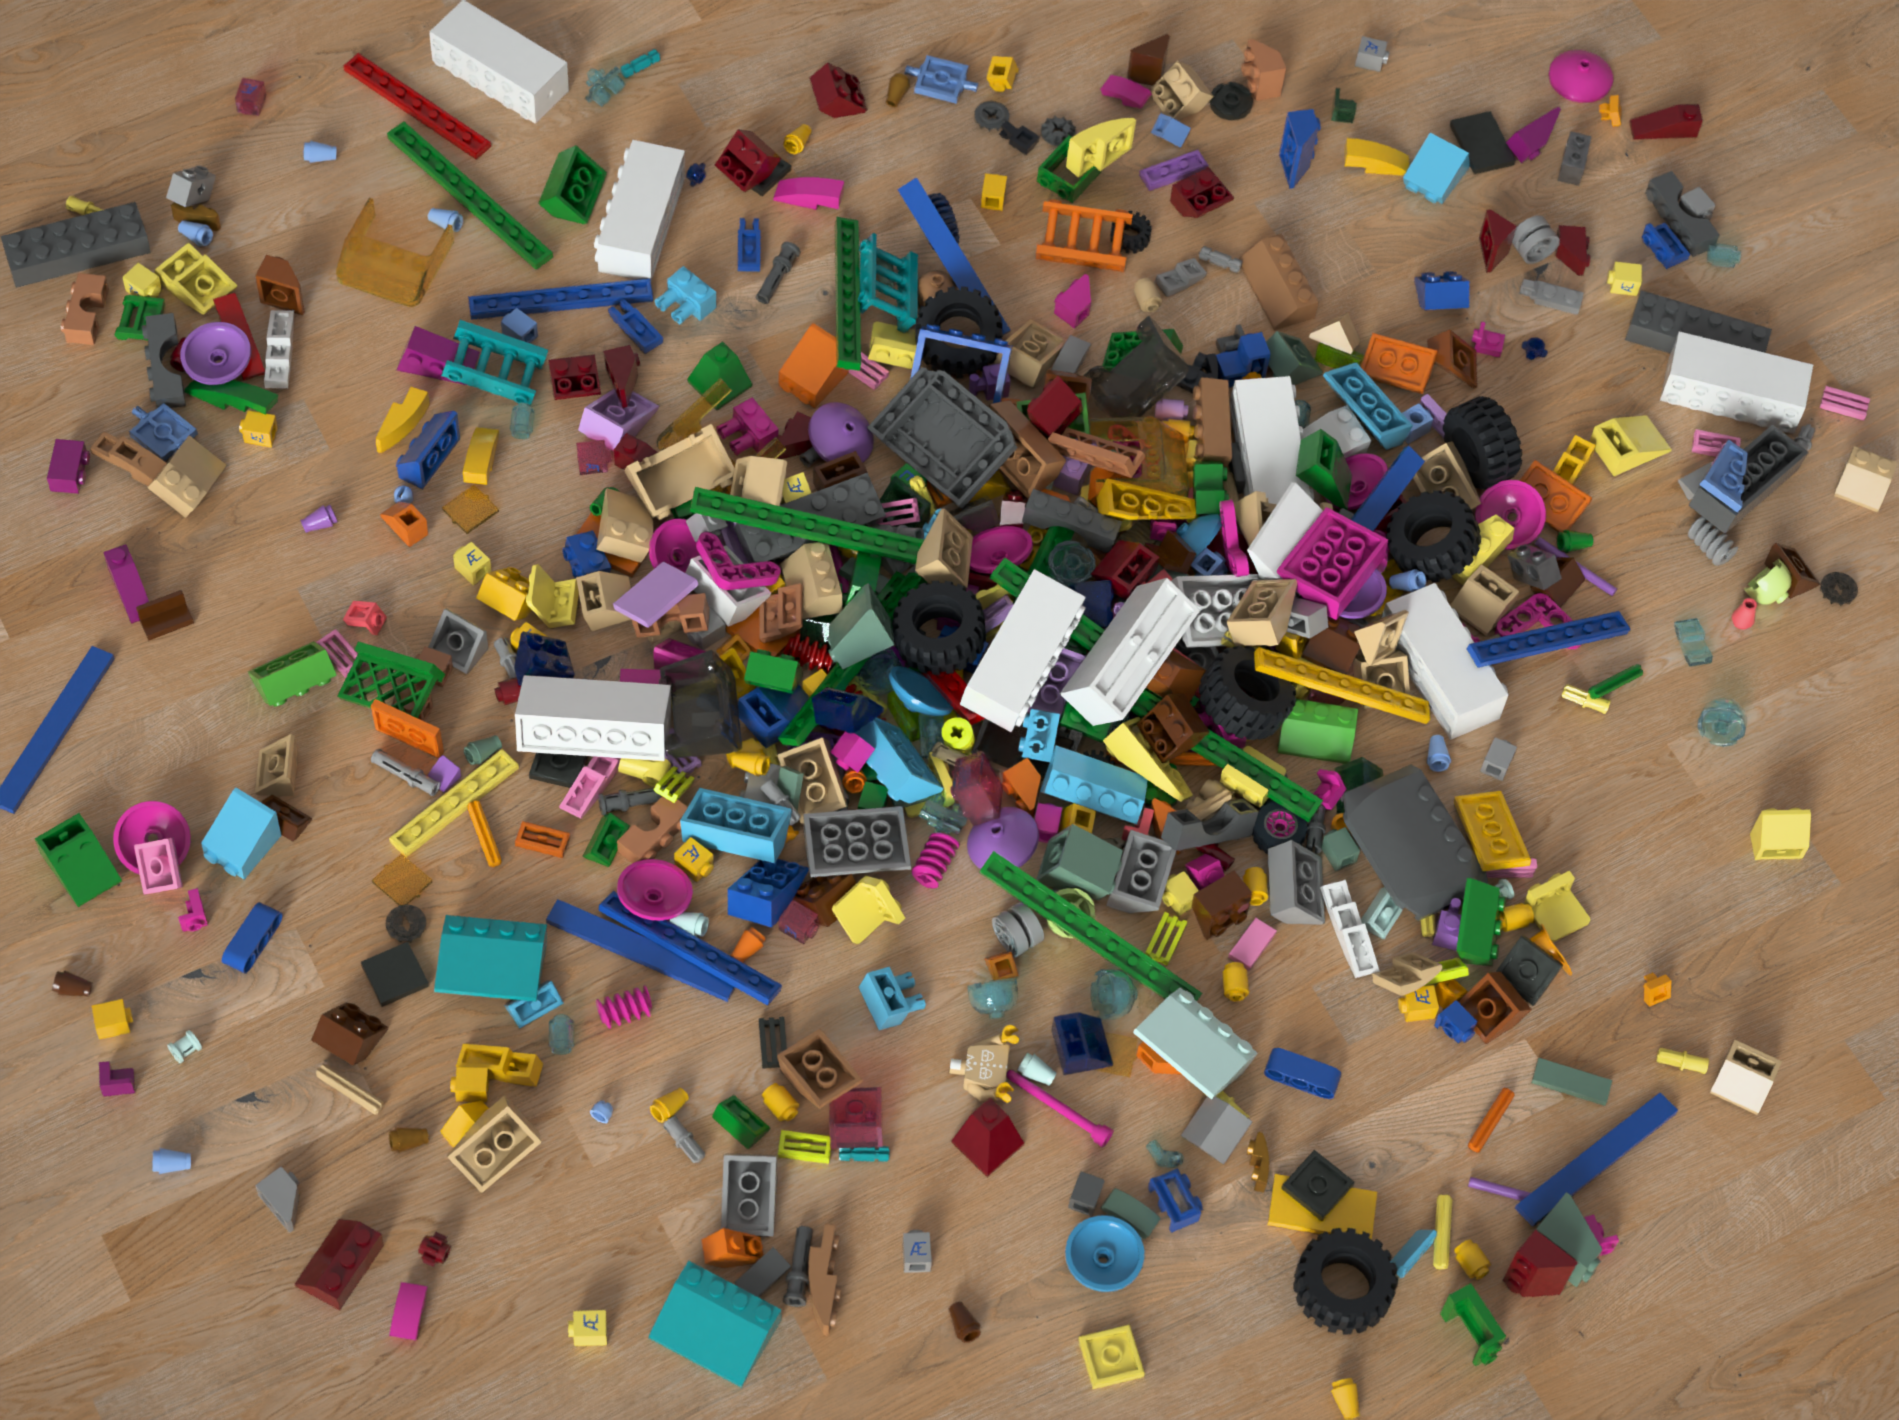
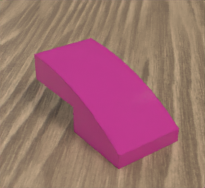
(1128, 91)
(408, 1311)

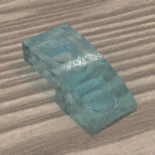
(1692, 643)

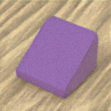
(445, 772)

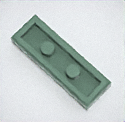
(1571, 1081)

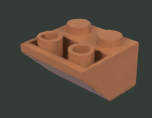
(1263, 70)

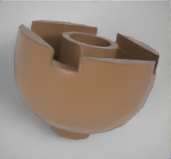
(932, 282)

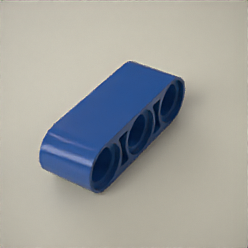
(252, 937)
(1302, 1073)

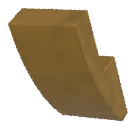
(200, 215)
(1260, 1160)

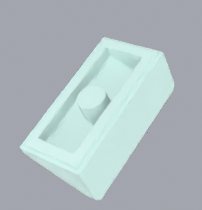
(1381, 914)

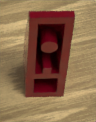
(1671, 122)
(622, 370)
(631, 450)

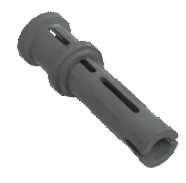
(781, 265)
(624, 800)
(798, 1277)

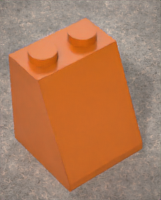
(812, 368)

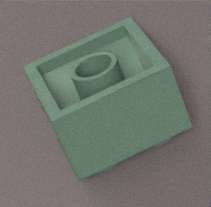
(1291, 358)

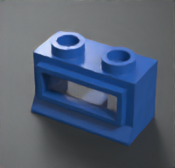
(1176, 1199)

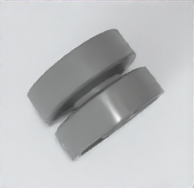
(1535, 239)
(1018, 929)

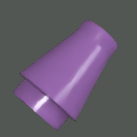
(321, 518)

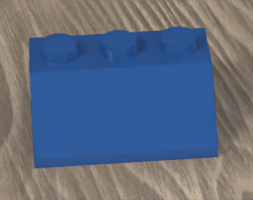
(1298, 144)
(429, 449)

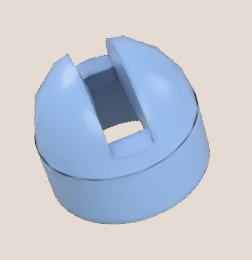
(406, 497)
(602, 1111)

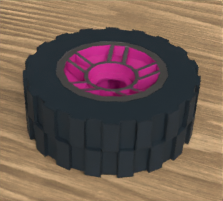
(1274, 816)

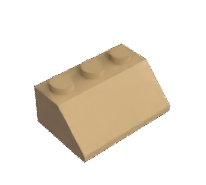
(816, 572)

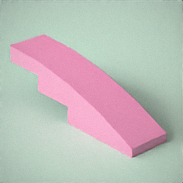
(589, 784)

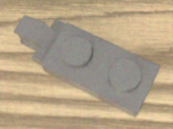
(1552, 295)

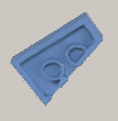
(1726, 475)

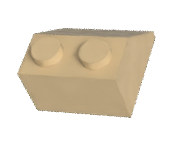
(1865, 479)
(1388, 672)

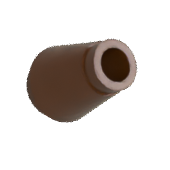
(71, 985)
(964, 1323)

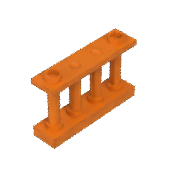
(1091, 256)

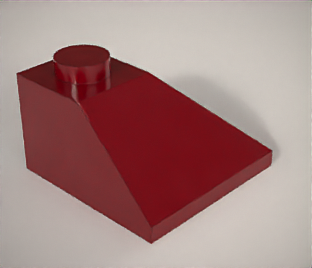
(988, 1138)

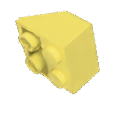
(1781, 834)

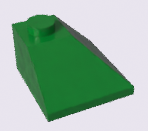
(717, 364)

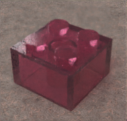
(977, 788)
(857, 1119)

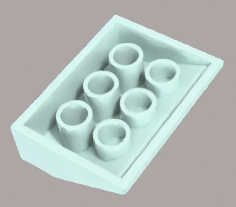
(1196, 1043)

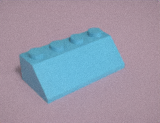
(1369, 404)
(898, 763)
(1095, 785)
(736, 825)

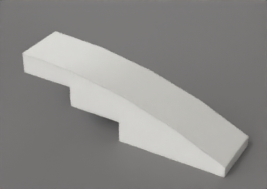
(279, 349)
(1349, 929)

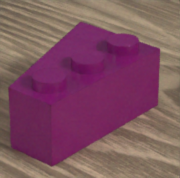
(428, 352)

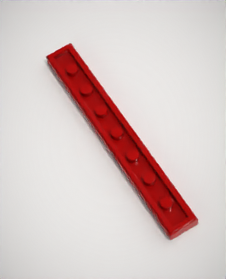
(417, 106)

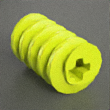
(958, 735)

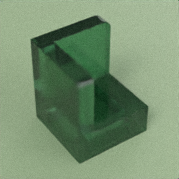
(1342, 109)

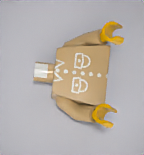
(987, 1067)

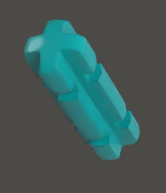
(640, 63)
(865, 1154)

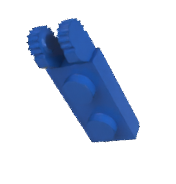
(749, 246)
(636, 327)

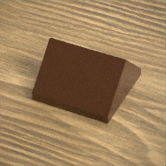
(1148, 61)
(1802, 576)

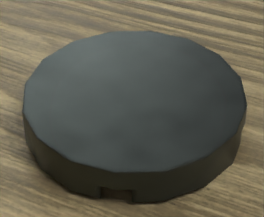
(1231, 101)

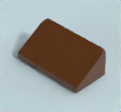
(291, 820)

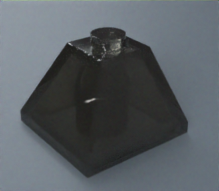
(977, 515)

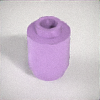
(1171, 409)

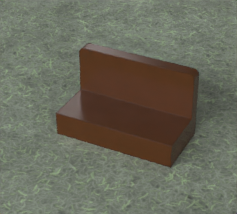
(1173, 553)
(1564, 588)
(164, 615)

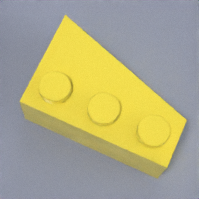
(1495, 537)

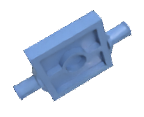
(941, 79)
(161, 431)

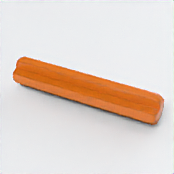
(1491, 1120)

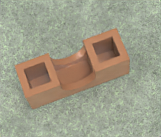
(86, 293)
(691, 611)
(444, 663)
(643, 845)

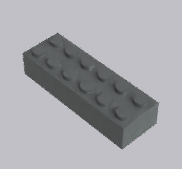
(75, 244)
(1660, 319)
(1770, 462)
(847, 501)

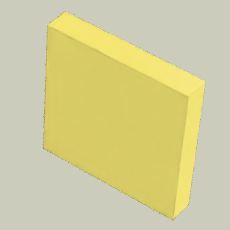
(1111, 1356)

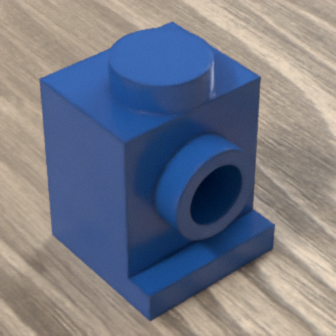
(1456, 1022)

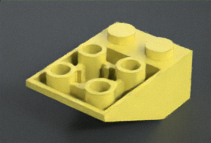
(1628, 443)

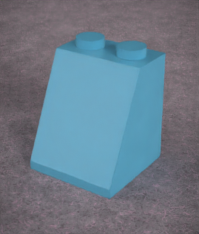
(1436, 169)
(241, 834)

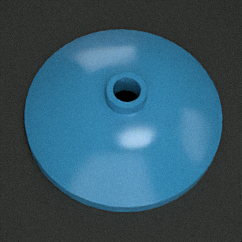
(1200, 531)
(918, 692)
(1109, 1239)

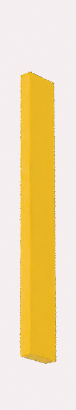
(1342, 685)

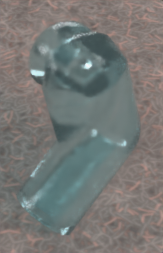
(1164, 1157)

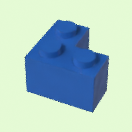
(1250, 357)

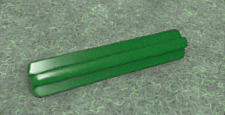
(1615, 681)

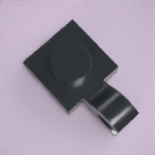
(1021, 138)
(1194, 374)

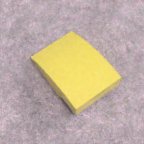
(1100, 145)
(194, 279)

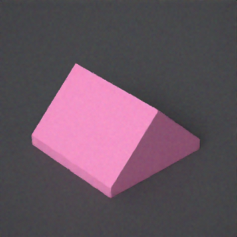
(158, 866)

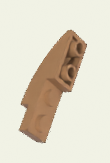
(129, 456)
(822, 1282)

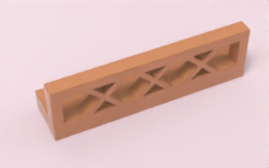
(1097, 455)

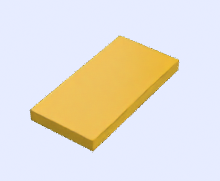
(1492, 831)
(1353, 1211)

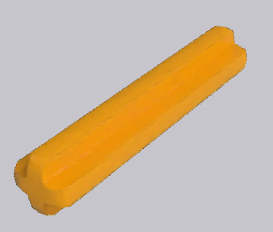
(484, 834)

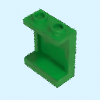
(1478, 1320)

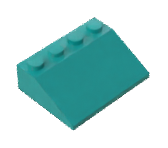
(491, 958)
(715, 1324)

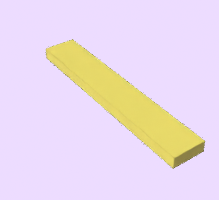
(453, 803)

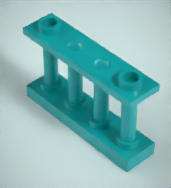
(906, 280)
(500, 344)

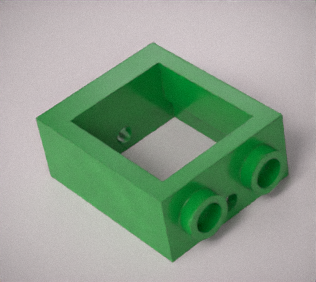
(1057, 184)

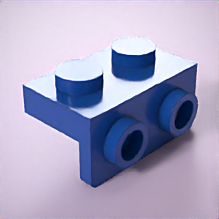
(1664, 245)
(583, 556)

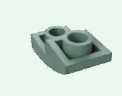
(1131, 1211)

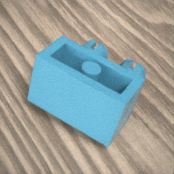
(689, 292)
(1040, 735)
(885, 999)

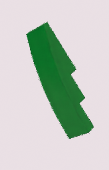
(234, 394)

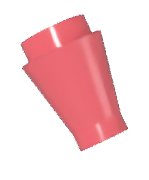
(1744, 615)

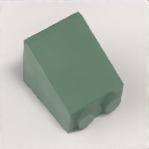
(860, 629)
(1080, 862)
(1571, 1233)

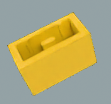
(506, 592)

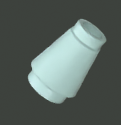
(692, 923)
(1036, 1069)

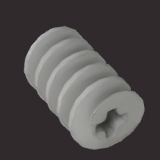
(1711, 542)

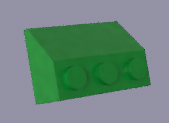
(572, 186)
(1480, 923)

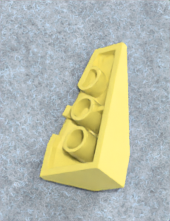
(1134, 751)

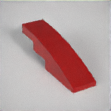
(230, 311)

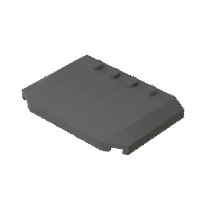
(945, 434)
(1411, 841)

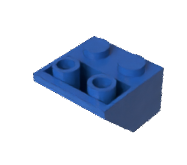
(1442, 291)

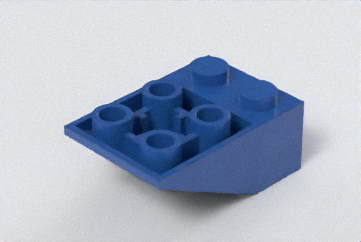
(770, 711)
(765, 891)

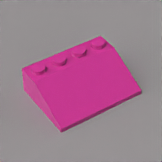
(1333, 561)

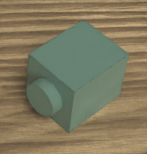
(1340, 848)

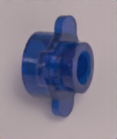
(696, 173)
(1537, 344)

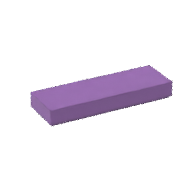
(1173, 170)

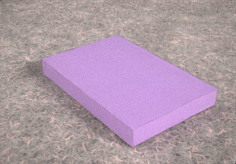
(655, 594)

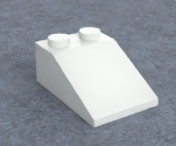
(1344, 428)

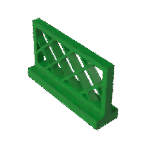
(392, 662)

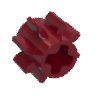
(434, 1249)

